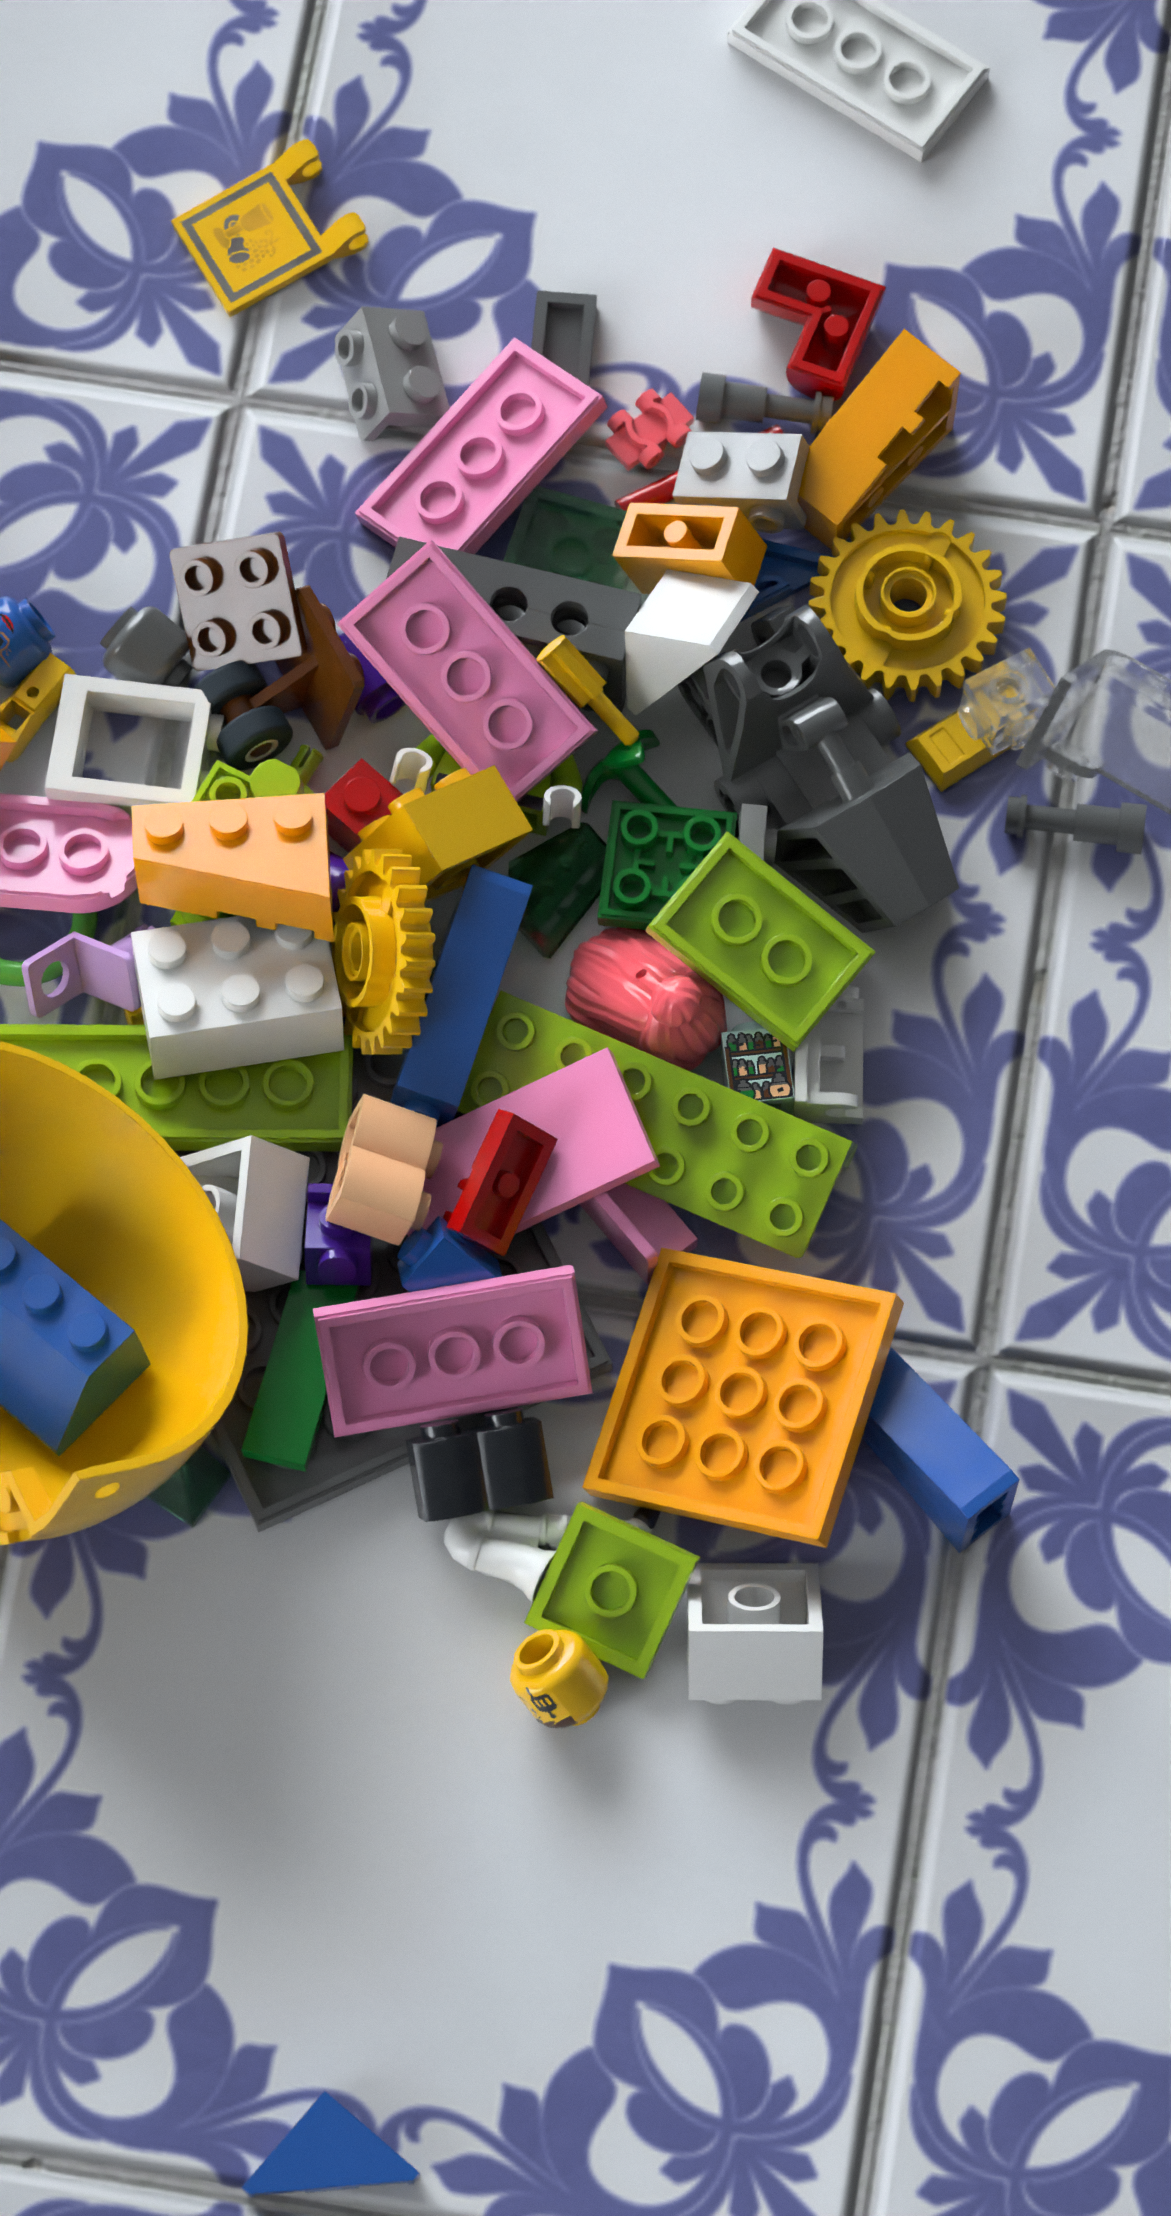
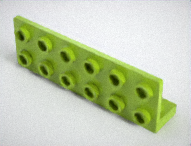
(713, 1145)

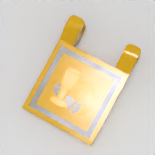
(259, 234)

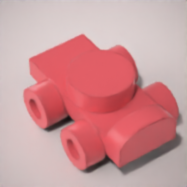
(647, 435)

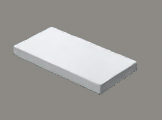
(864, 65)

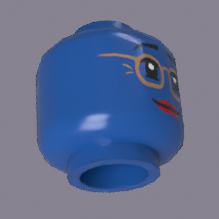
(23, 640)

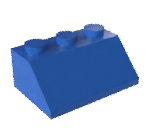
(58, 1347)

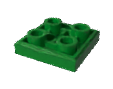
(652, 855)

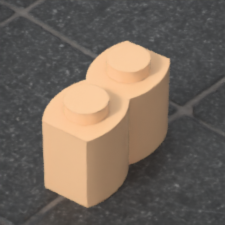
(384, 1171)

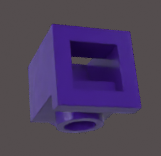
(333, 1251)

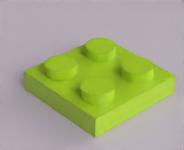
(613, 1588)

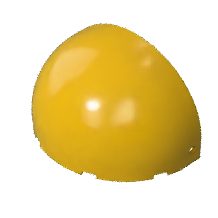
(141, 1237)

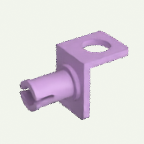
(87, 968)

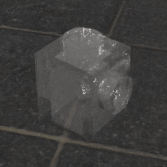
(1005, 702)

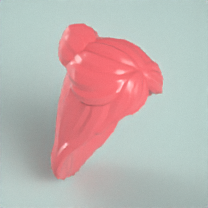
(644, 997)

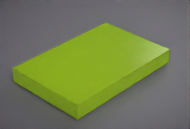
(760, 941)

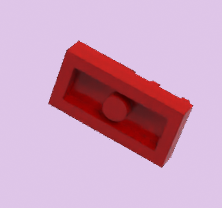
(501, 1182)

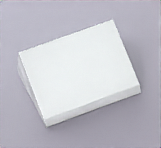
(680, 631)

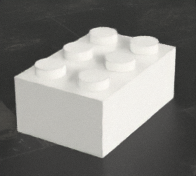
(235, 995)

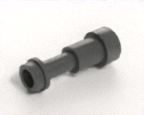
(753, 403)
(1087, 823)

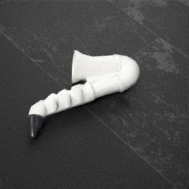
(508, 1543)

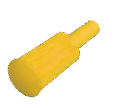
(584, 685)

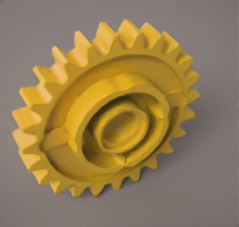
(916, 564)
(383, 951)

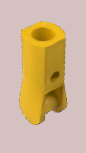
(34, 702)

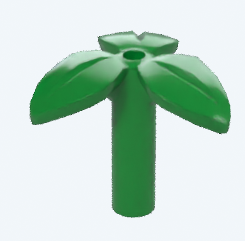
(623, 765)

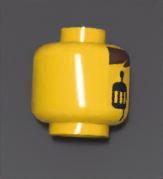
(558, 1678)

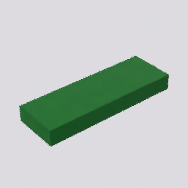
(294, 1382)

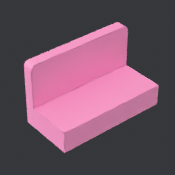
(639, 1226)

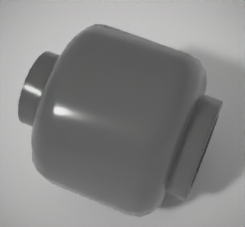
(146, 648)

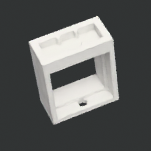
(87, 694)

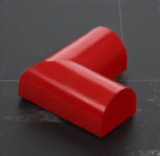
(835, 317)

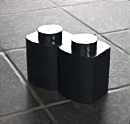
(479, 1466)

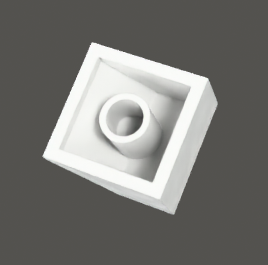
(261, 1205)
(754, 1632)

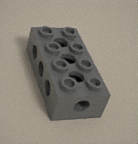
(548, 605)

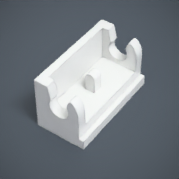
(831, 1065)

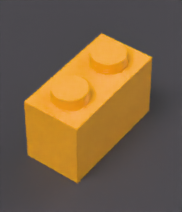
(689, 540)

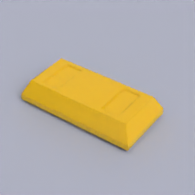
(949, 752)

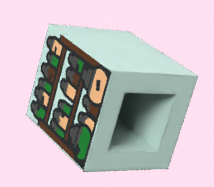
(757, 1066)

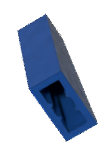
(462, 994)
(937, 1456)

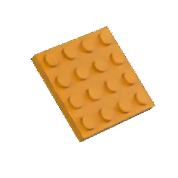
(744, 1396)

